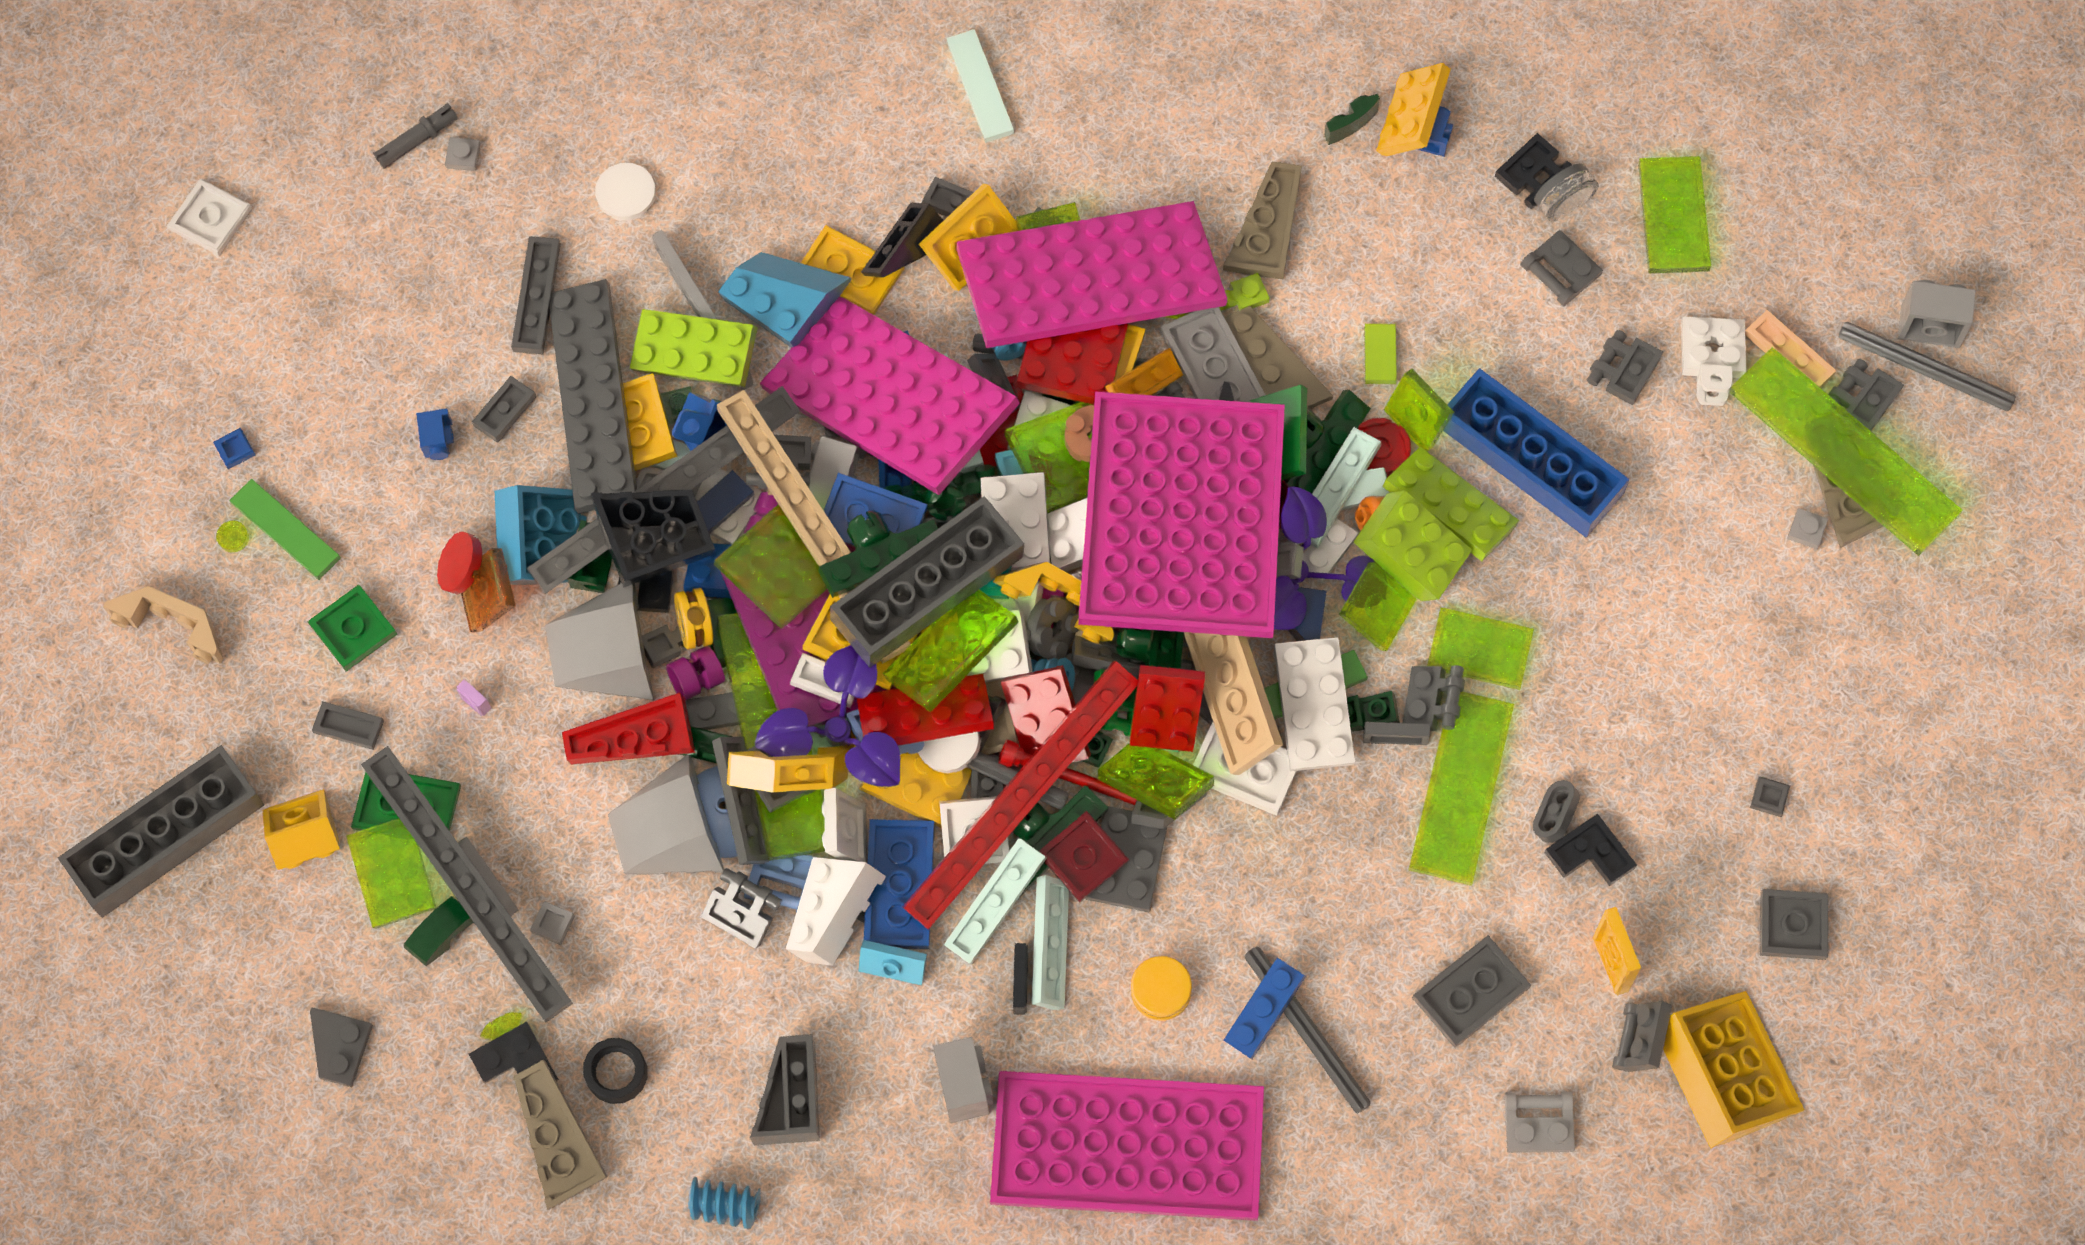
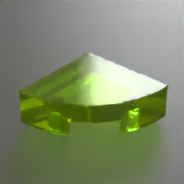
(501, 1025)

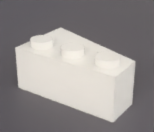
(829, 907)

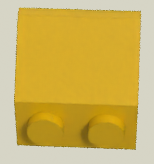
(300, 830)

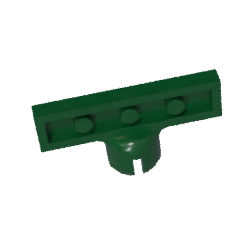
(1327, 437)
(951, 498)
(874, 550)
(1151, 646)
(1044, 826)

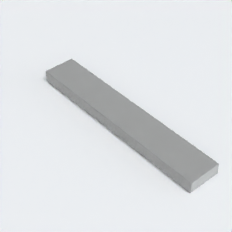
(685, 282)

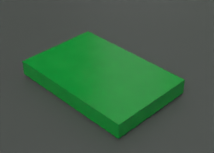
(1294, 428)
(374, 809)

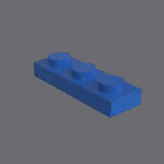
(1264, 1008)

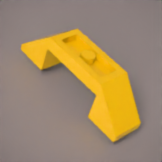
(1022, 583)
(788, 773)

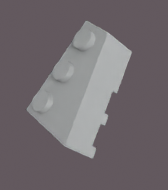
(830, 459)

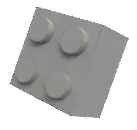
(1936, 313)
(961, 1080)

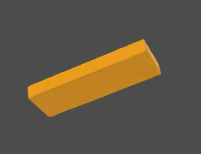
(1149, 376)

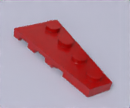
(640, 732)

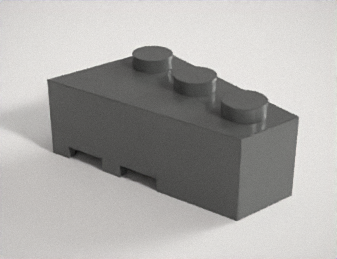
(790, 1098)

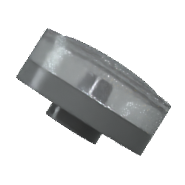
(1566, 192)

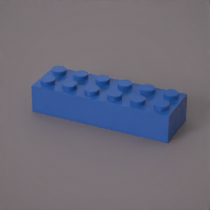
(1534, 453)

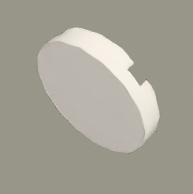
(625, 191)
(951, 753)

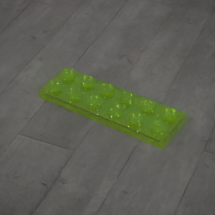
(1461, 790)

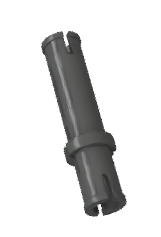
(416, 135)

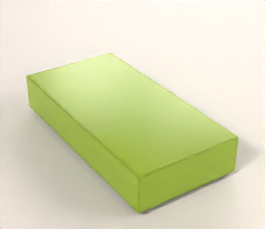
(1380, 353)

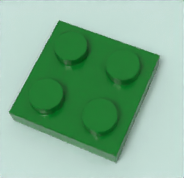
(352, 627)

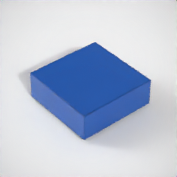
(234, 448)

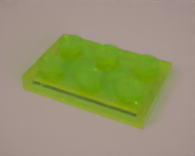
(1483, 646)
(1156, 779)
(391, 873)

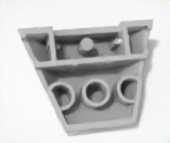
(601, 646)
(666, 826)

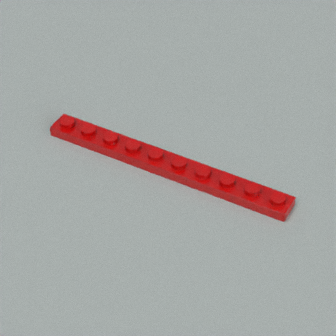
(1021, 794)

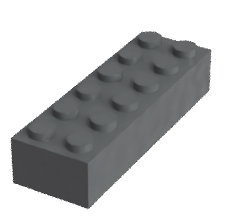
(926, 581)
(160, 831)

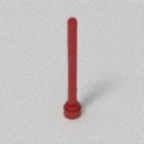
(1014, 755)

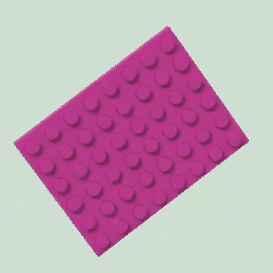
(1182, 515)

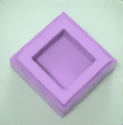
(473, 698)

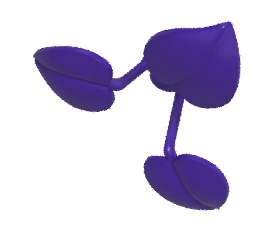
(1301, 520)
(872, 760)

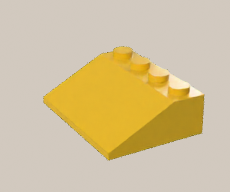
(1729, 1069)

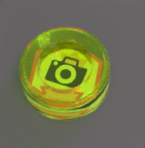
(232, 536)

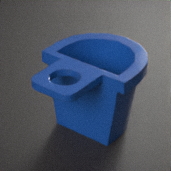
(698, 420)

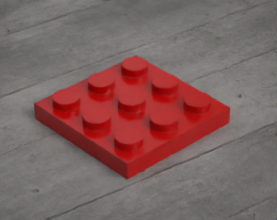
(1073, 363)

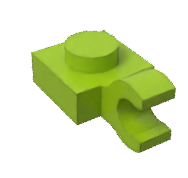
(1246, 293)

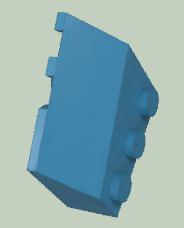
(782, 294)
(531, 525)

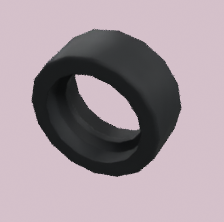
(597, 1053)

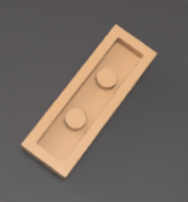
(1770, 332)

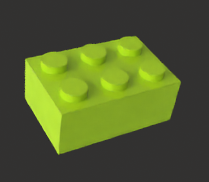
(1412, 546)

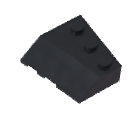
(652, 531)

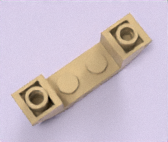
(132, 608)

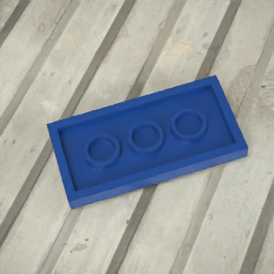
(905, 856)

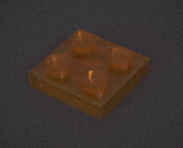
(490, 593)

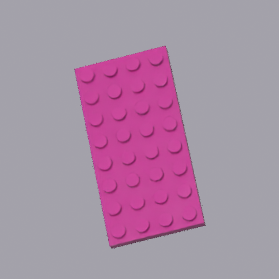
(1090, 274)
(891, 394)
(1127, 1145)

